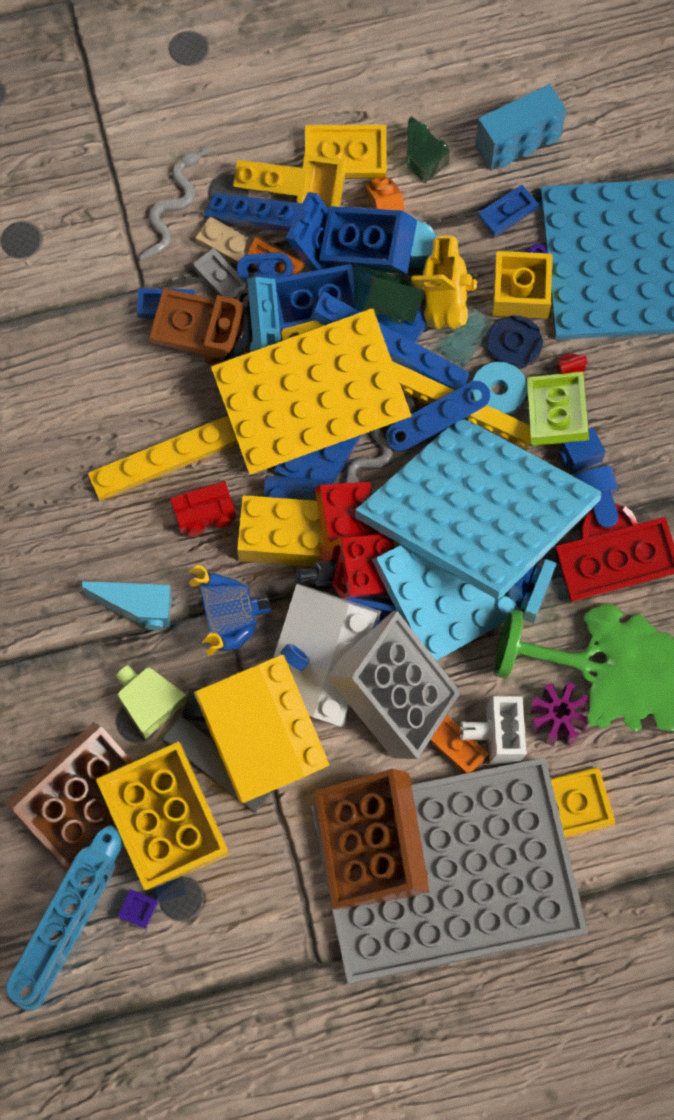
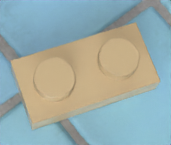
(224, 239)

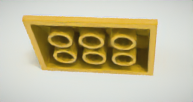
(261, 728)
(163, 816)

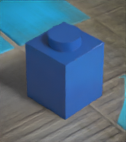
(582, 454)

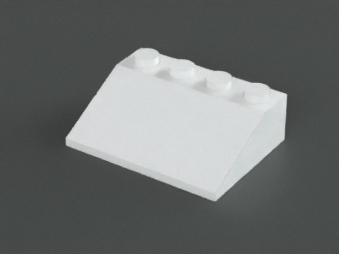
(324, 631)

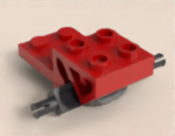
(347, 543)

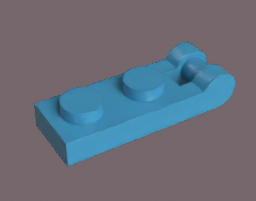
(263, 312)

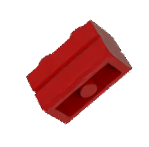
(203, 509)

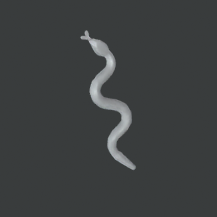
(187, 160)
(387, 450)

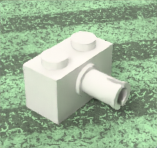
(502, 730)

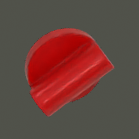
(572, 363)

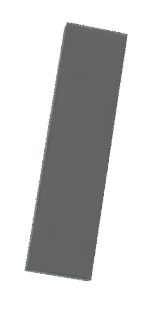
(205, 756)

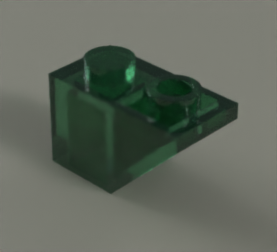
(424, 152)

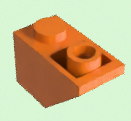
(384, 194)

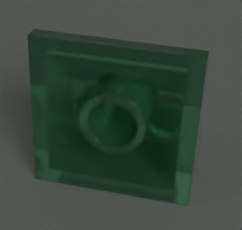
(386, 294)

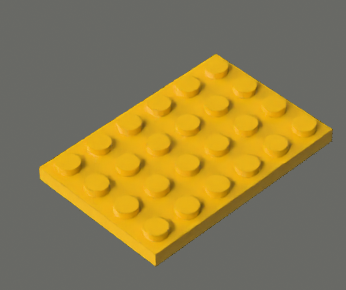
(311, 391)

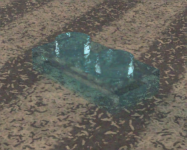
(467, 338)

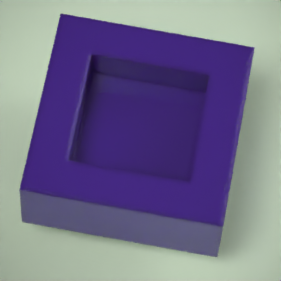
(138, 909)

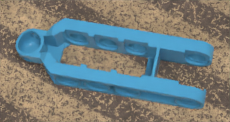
(45, 958)

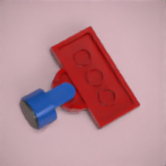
(612, 545)

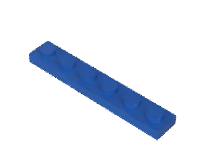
(401, 349)

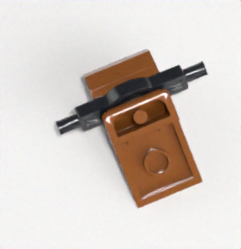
(204, 325)

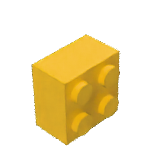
(522, 284)

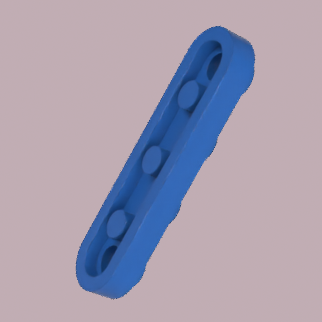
(438, 415)

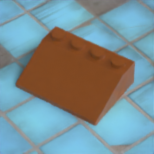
(64, 799)
(371, 840)

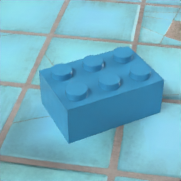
(520, 127)

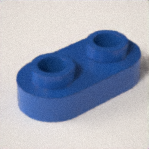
(265, 265)

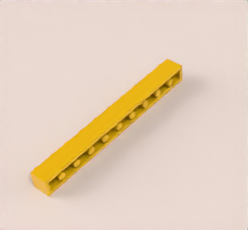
(488, 418)

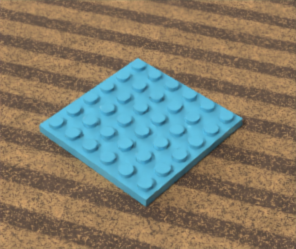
(478, 507)

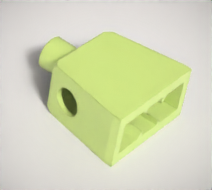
(148, 699)

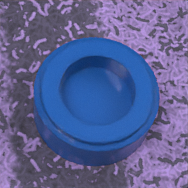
(295, 657)

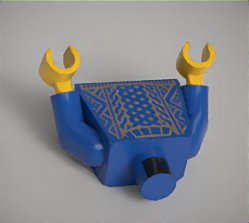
(228, 610)

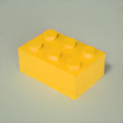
(279, 531)

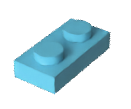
(533, 601)

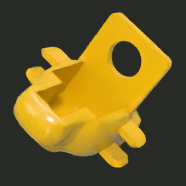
(445, 285)

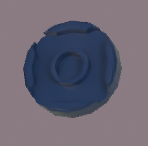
(514, 341)

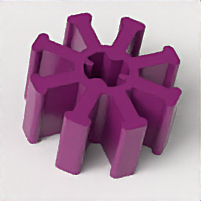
(549, 711)

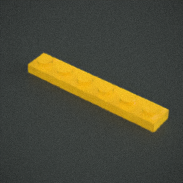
(163, 458)

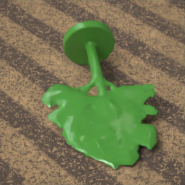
(631, 681)

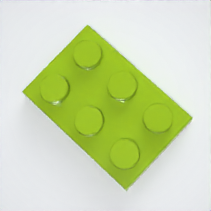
(557, 408)

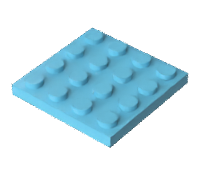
(438, 604)

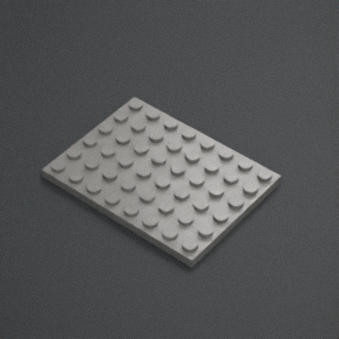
(492, 874)

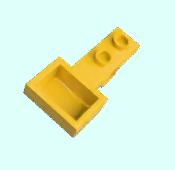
(317, 176)

